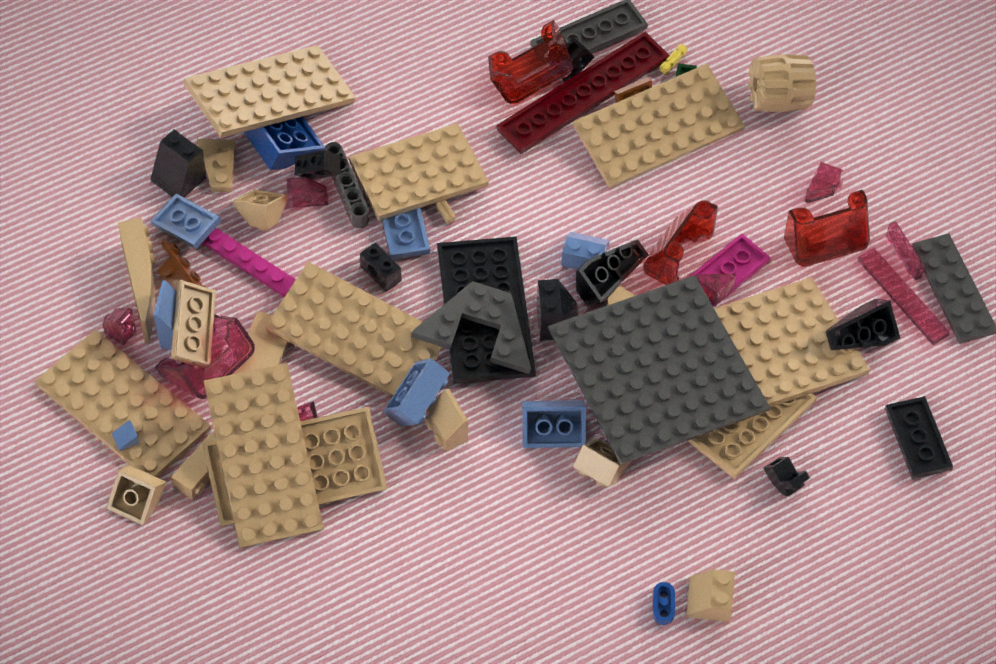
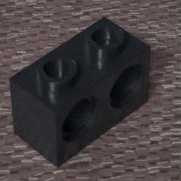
(579, 56)
(317, 165)

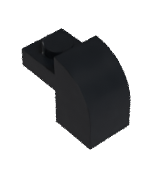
(784, 476)

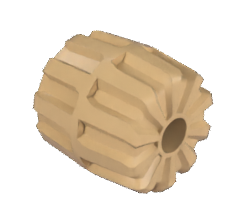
(782, 83)

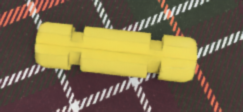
(673, 59)

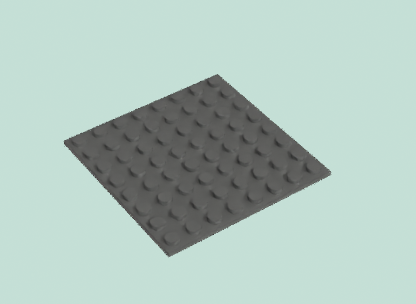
(658, 369)

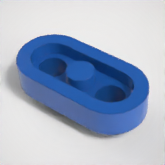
(664, 605)

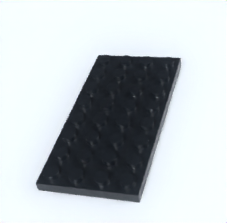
(496, 265)

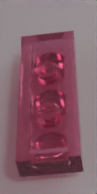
(904, 251)

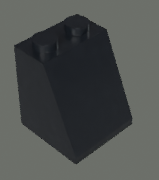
(178, 165)
(553, 306)

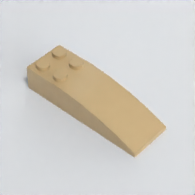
(139, 261)

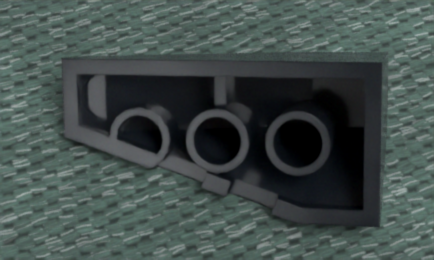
(607, 270)
(865, 327)

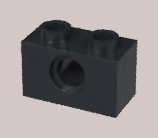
(380, 267)

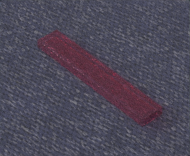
(903, 296)

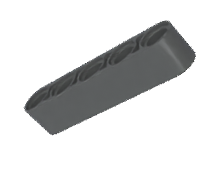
(349, 189)

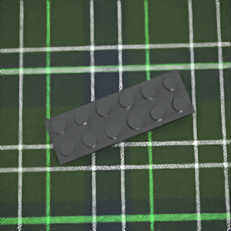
(603, 27)
(954, 288)

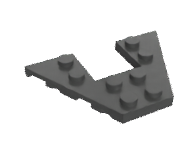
(484, 306)

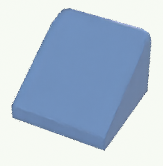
(125, 436)

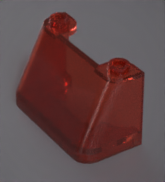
(532, 69)
(691, 224)
(828, 235)

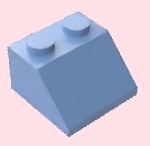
(580, 248)

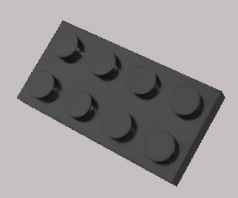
(918, 437)

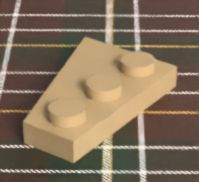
(219, 162)

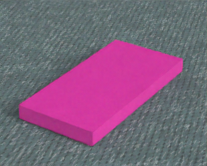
(737, 257)

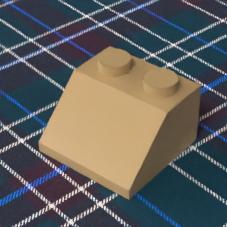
(447, 421)
(600, 463)
(135, 494)
(711, 595)

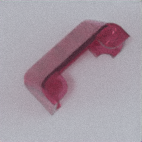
(229, 352)

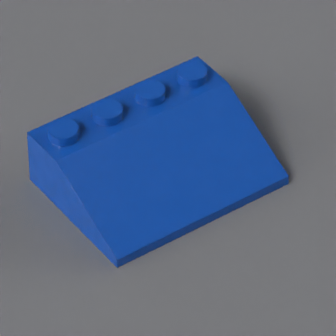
(283, 141)

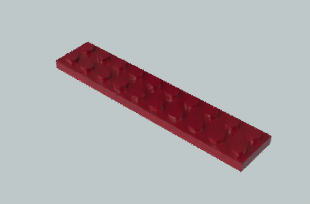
(582, 92)

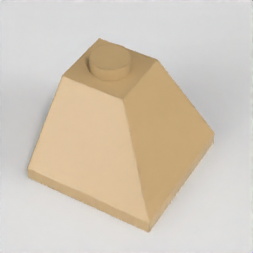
(261, 208)

